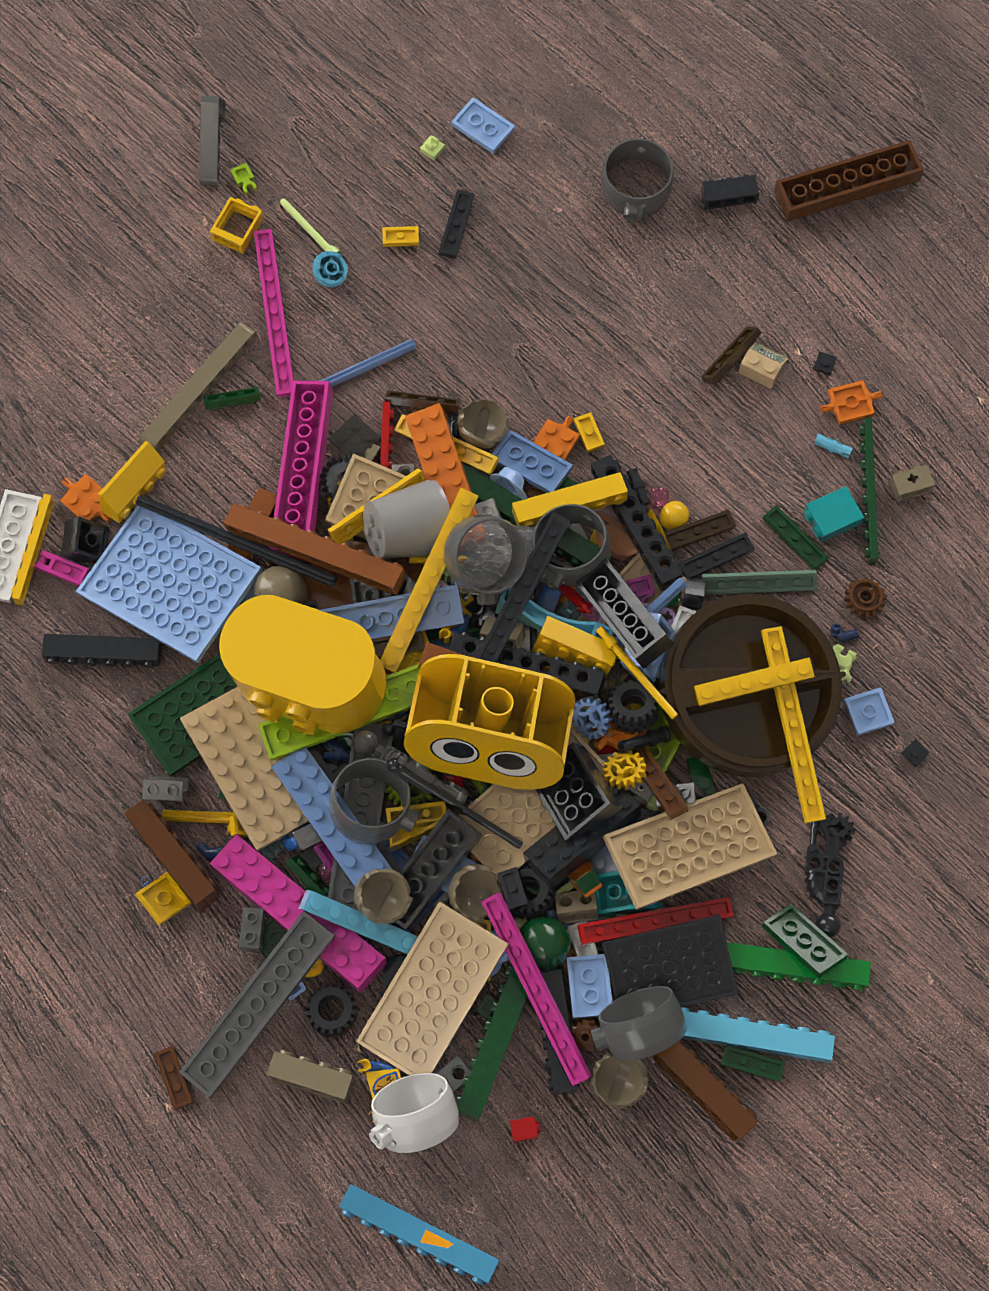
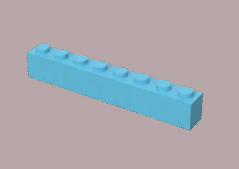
(758, 1036)

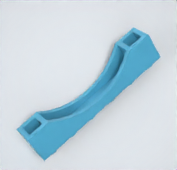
(535, 617)
(355, 921)

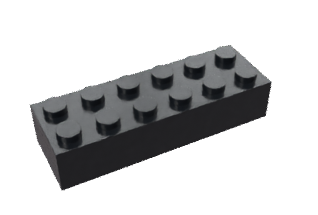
(625, 613)
(556, 859)
(436, 862)

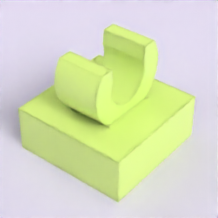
(432, 147)

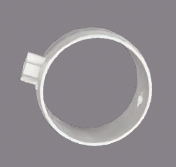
(415, 1112)

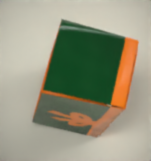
(588, 883)

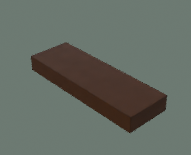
(174, 1081)

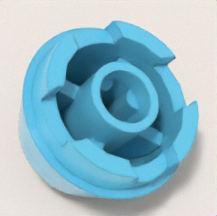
(330, 269)

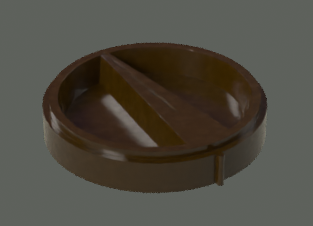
(746, 731)

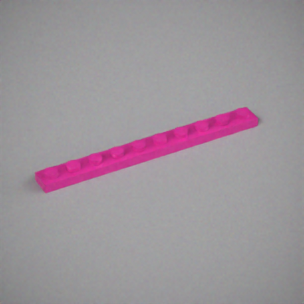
(274, 312)
(536, 989)

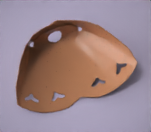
(621, 545)

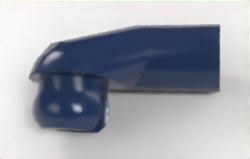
(841, 635)
(208, 853)

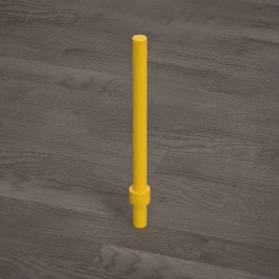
(612, 643)

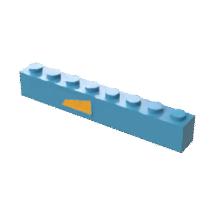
(419, 1234)

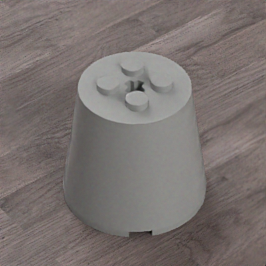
(406, 521)

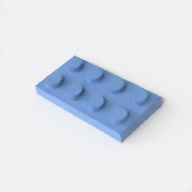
(532, 462)

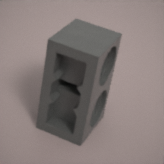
(252, 930)
(448, 1070)

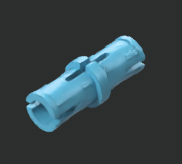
(833, 445)

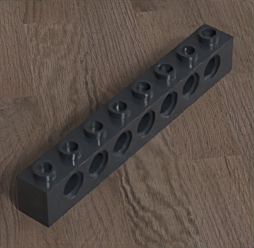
(663, 577)
(591, 687)

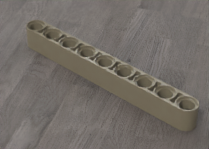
(198, 386)

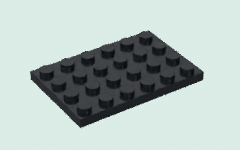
(683, 956)

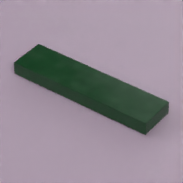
(795, 538)

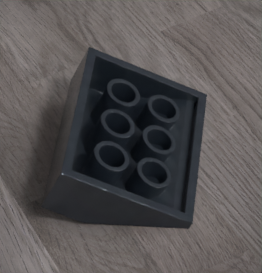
(581, 795)

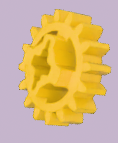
(624, 770)

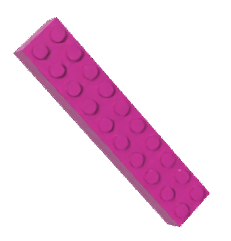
(304, 454)
(281, 897)

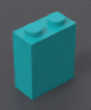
(833, 514)

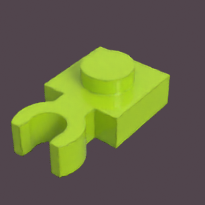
(244, 177)

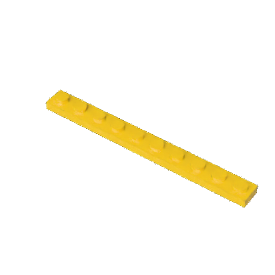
(425, 584)
(794, 730)

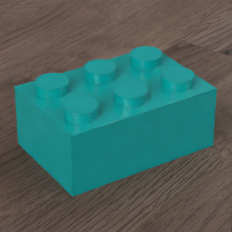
(614, 897)

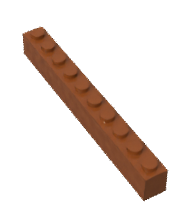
(315, 549)

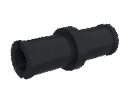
(637, 484)

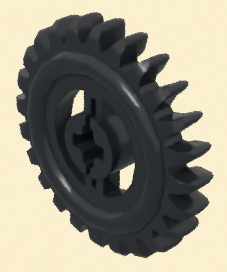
(330, 473)

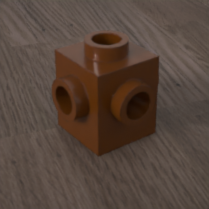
(583, 1035)

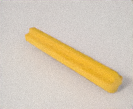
(197, 816)

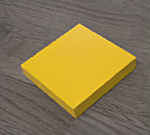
(163, 898)

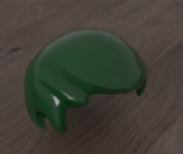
(547, 941)

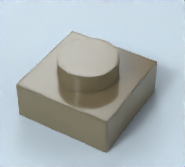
(373, 454)

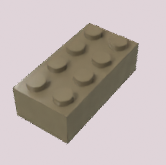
(311, 1077)

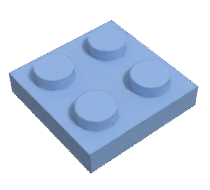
(869, 711)

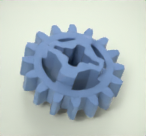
(591, 717)

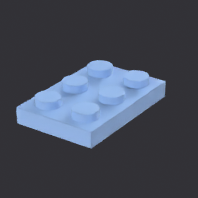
(483, 125)
(588, 985)

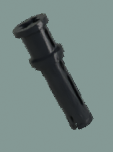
(650, 738)

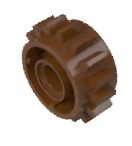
(872, 591)

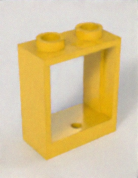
(228, 239)

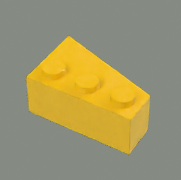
(428, 818)

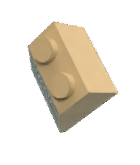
(762, 365)

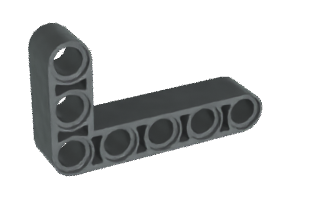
(210, 119)

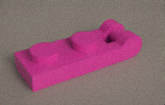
(61, 568)

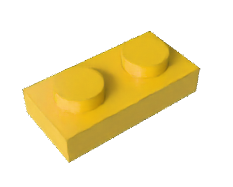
(400, 236)
(589, 432)

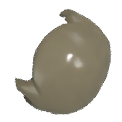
(483, 424)
(282, 583)
(470, 887)
(382, 896)
(619, 1081)

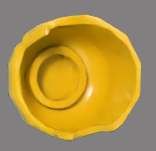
(674, 515)

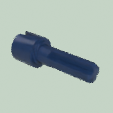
(337, 752)

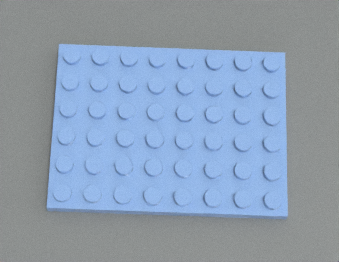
(169, 582)

